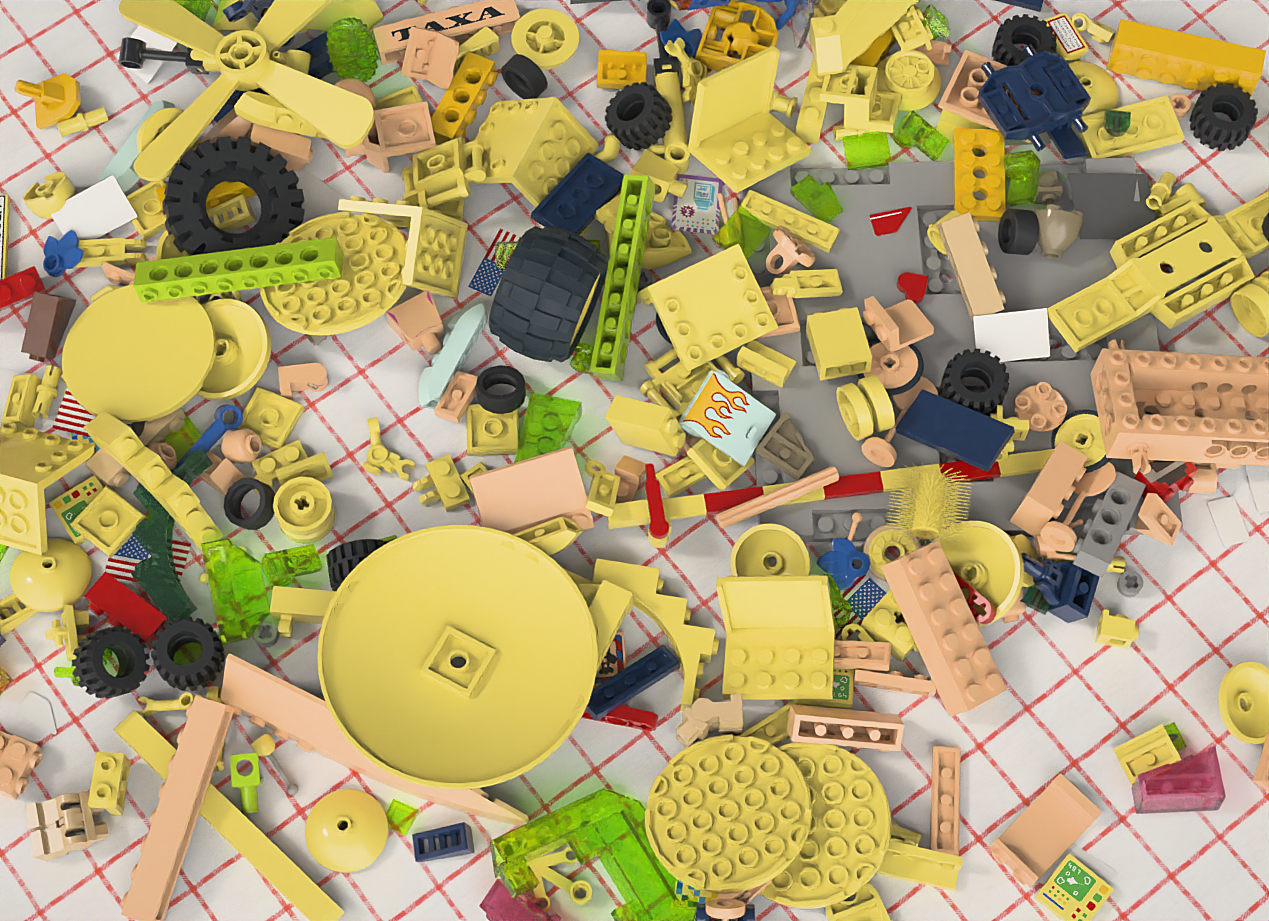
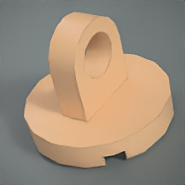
(791, 250)

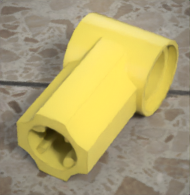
(1180, 198)

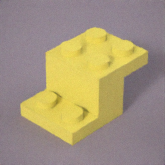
(862, 102)

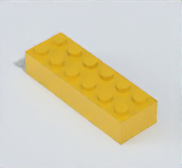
(1183, 58)

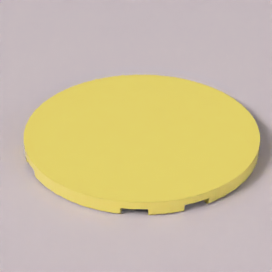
(368, 283)
(138, 355)
(728, 813)
(846, 830)

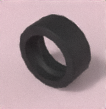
(524, 77)
(500, 375)
(233, 501)

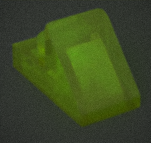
(937, 22)
(817, 199)

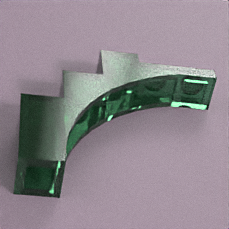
(155, 534)

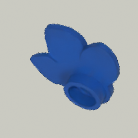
(692, 38)
(61, 254)
(840, 560)

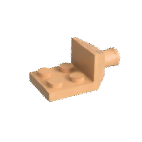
(396, 133)

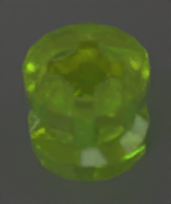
(583, 358)

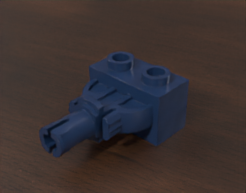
(1064, 587)

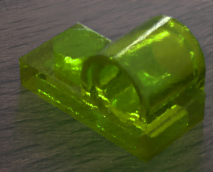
(919, 133)
(1023, 174)
(285, 565)

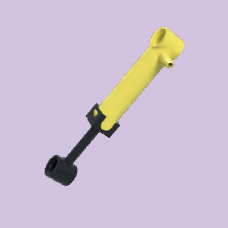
(134, 53)
(668, 85)

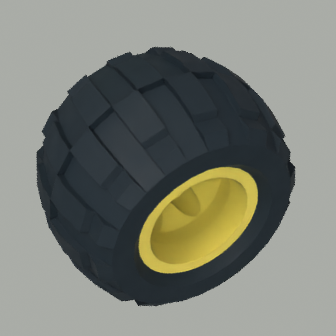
(547, 293)

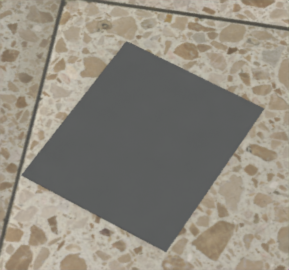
(1110, 203)

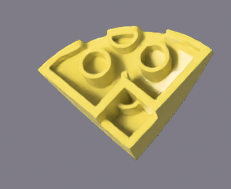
(661, 244)

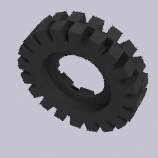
(223, 162)

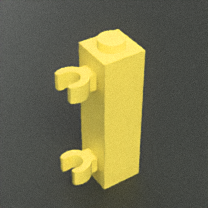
(298, 605)

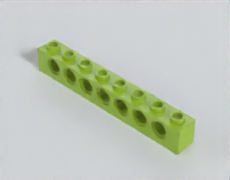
(238, 269)
(622, 277)

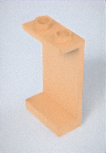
(1044, 831)

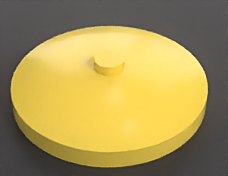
(240, 349)
(987, 562)

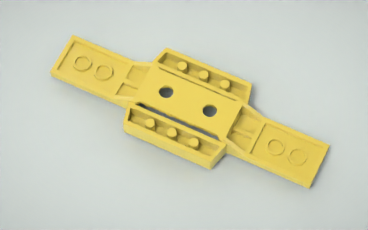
(1141, 285)

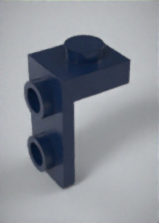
(1067, 141)

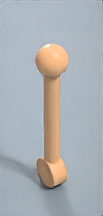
(856, 517)

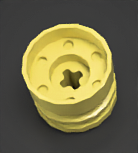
(1251, 306)

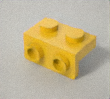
(620, 68)

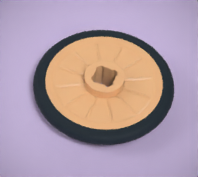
(905, 371)

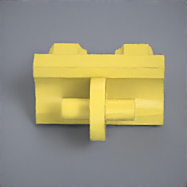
(71, 621)

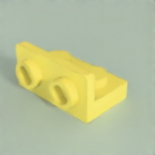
(910, 31)
(109, 782)

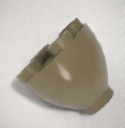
(1057, 230)

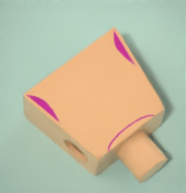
(417, 323)

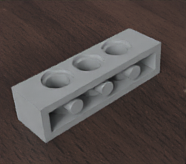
(1116, 509)

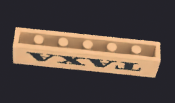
(456, 22)

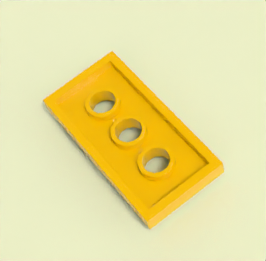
(992, 165)

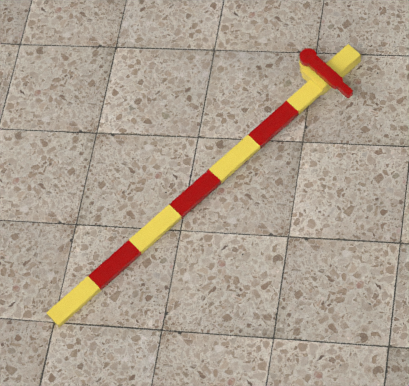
(659, 511)

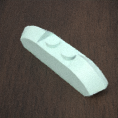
(123, 162)
(458, 344)

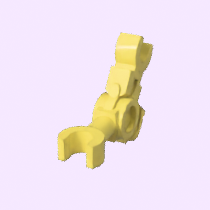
(691, 69)
(380, 457)

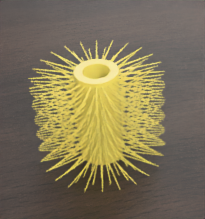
(928, 505)

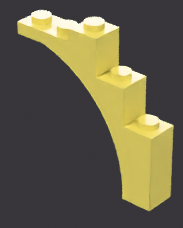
(154, 475)
(669, 613)

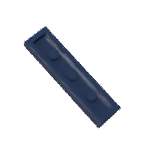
(631, 681)

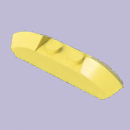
(270, 113)
(552, 536)

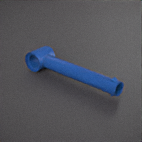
(215, 431)

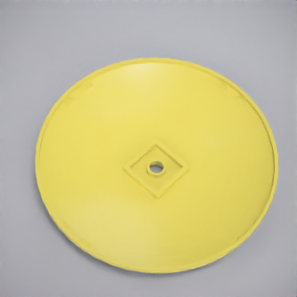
(447, 597)

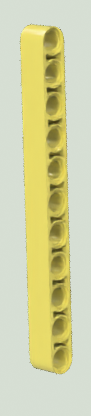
(235, 827)

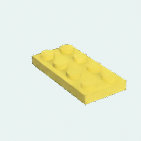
(1151, 127)

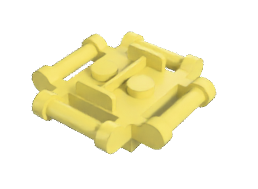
(440, 171)
(681, 386)

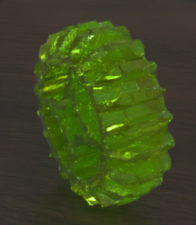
(352, 49)

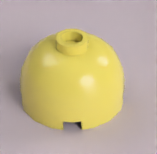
(49, 196)

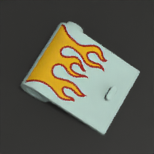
(724, 415)

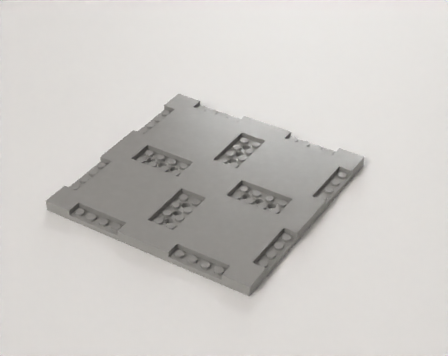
(871, 267)

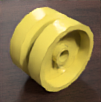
(865, 407)
(304, 510)

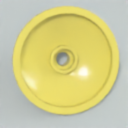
(1100, 86)
(770, 540)
(54, 586)
(1245, 702)
(359, 843)

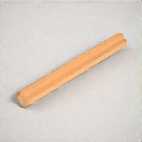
(777, 497)

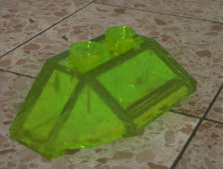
(234, 590)

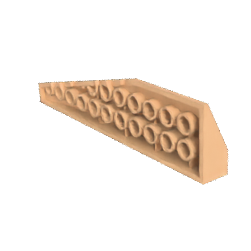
(308, 721)

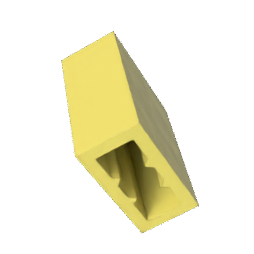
(838, 343)
(645, 425)

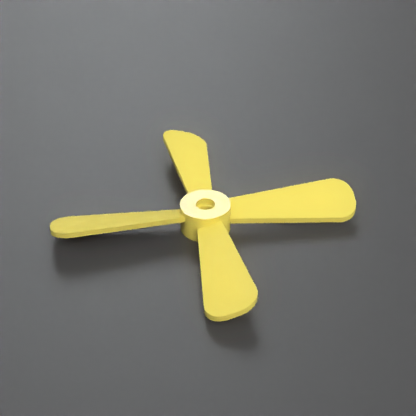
(245, 66)

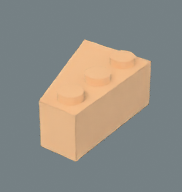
(1049, 489)

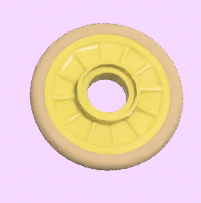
(878, 542)

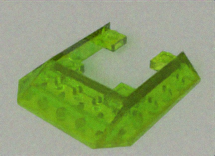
(594, 827)

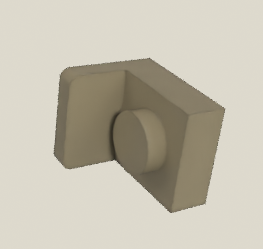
(1048, 189)

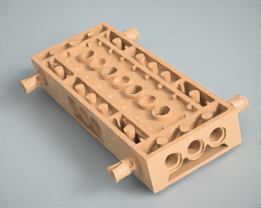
(1174, 390)

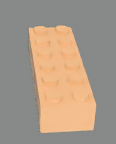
(944, 628)

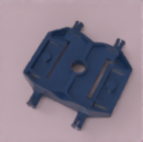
(1061, 98)

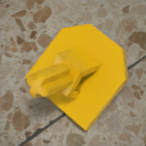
(54, 98)

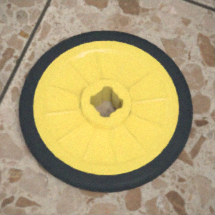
(1078, 426)

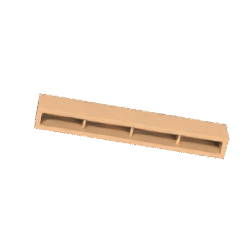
(177, 810)

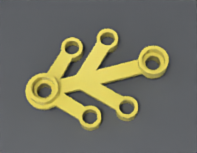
(541, 869)

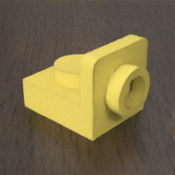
(1020, 426)

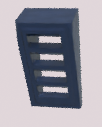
(456, 850)

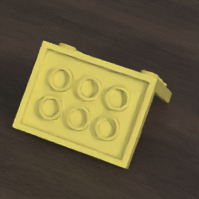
(734, 127)
(531, 145)
(433, 243)
(710, 307)
(27, 466)
(777, 637)

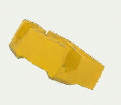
(748, 37)

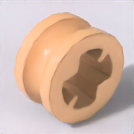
(1182, 100)

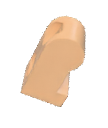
(302, 378)

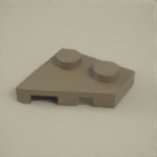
(786, 448)

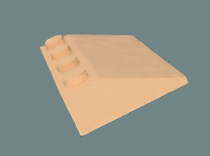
(965, 85)
(532, 493)

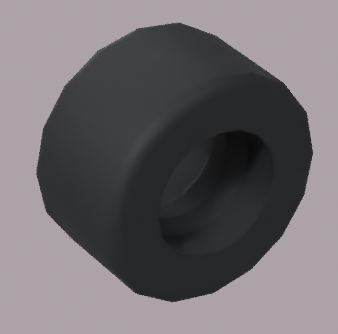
(1018, 231)

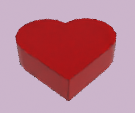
(913, 286)

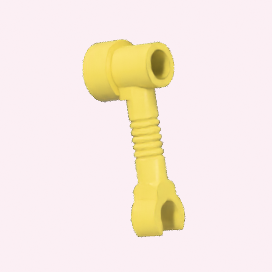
(166, 705)

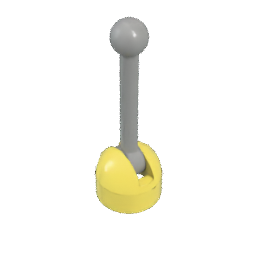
(265, 747)

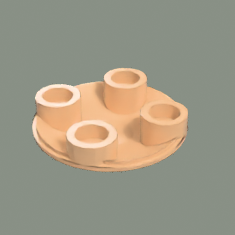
(1041, 406)

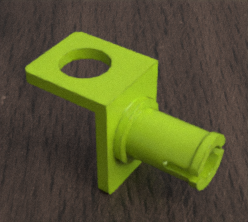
(247, 784)

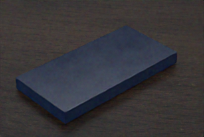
(579, 195)
(955, 430)

